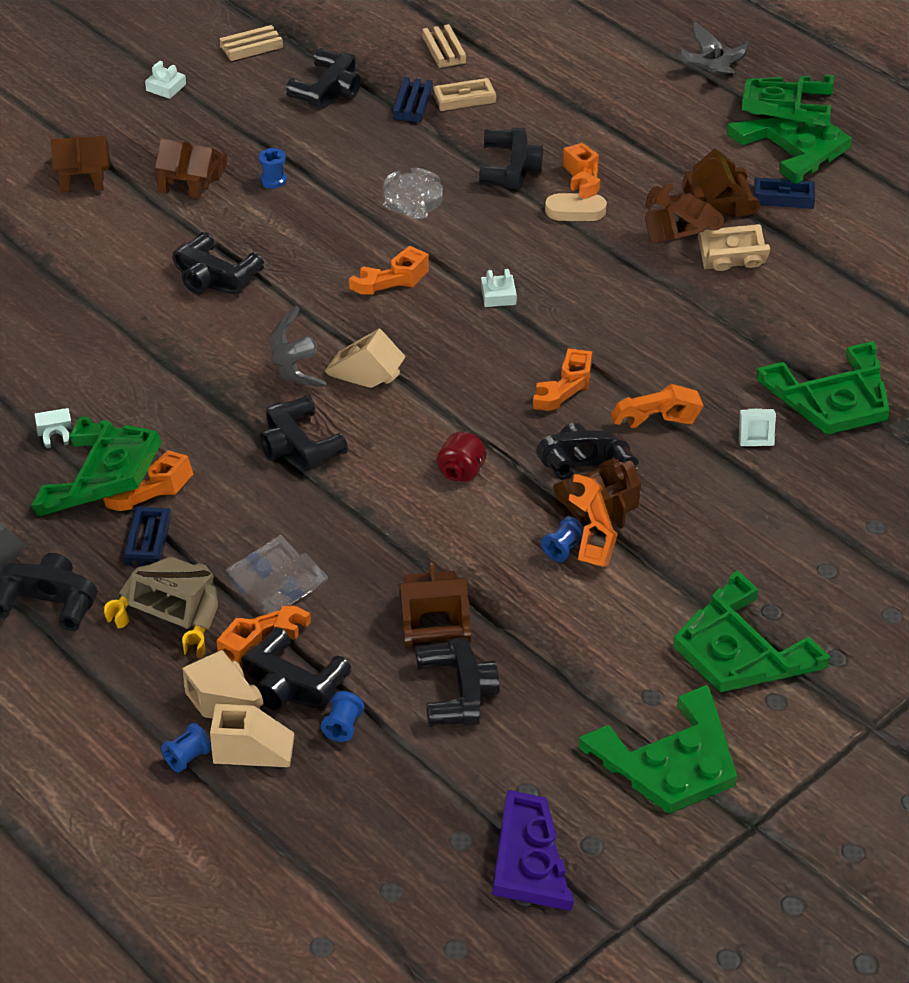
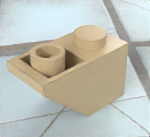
(218, 682)
(249, 737)

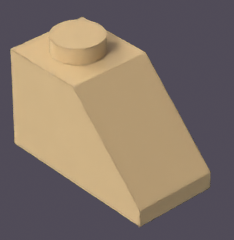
(367, 361)

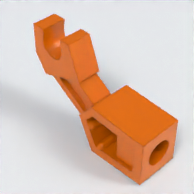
(583, 166)
(405, 270)
(574, 378)
(673, 402)
(165, 478)
(594, 504)
(246, 633)

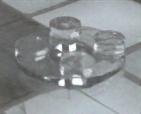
(401, 196)

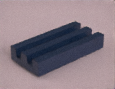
(414, 88)
(784, 193)
(144, 555)

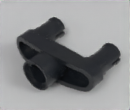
(335, 82)
(523, 158)
(207, 271)
(288, 439)
(581, 447)
(48, 581)
(473, 680)
(284, 682)

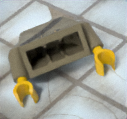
(171, 592)

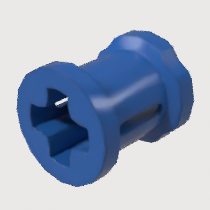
(272, 168)
(562, 540)
(344, 711)
(186, 747)

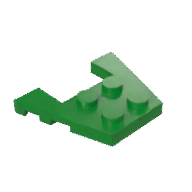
(783, 99)
(805, 141)
(837, 400)
(112, 467)
(735, 654)
(675, 768)

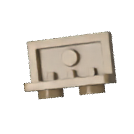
(733, 247)

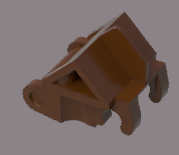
(80, 156)
(189, 163)
(721, 185)
(678, 215)
(619, 494)
(434, 593)

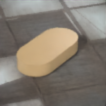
(574, 208)

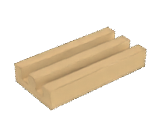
(440, 35)
(251, 43)
(464, 94)

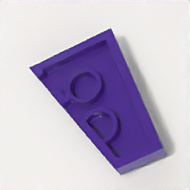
(528, 856)

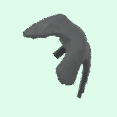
(713, 55)
(286, 354)

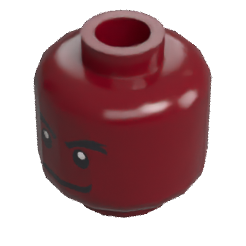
(461, 456)

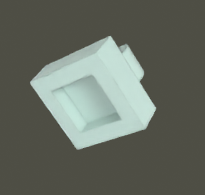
(165, 81)
(498, 289)
(53, 423)
(757, 427)

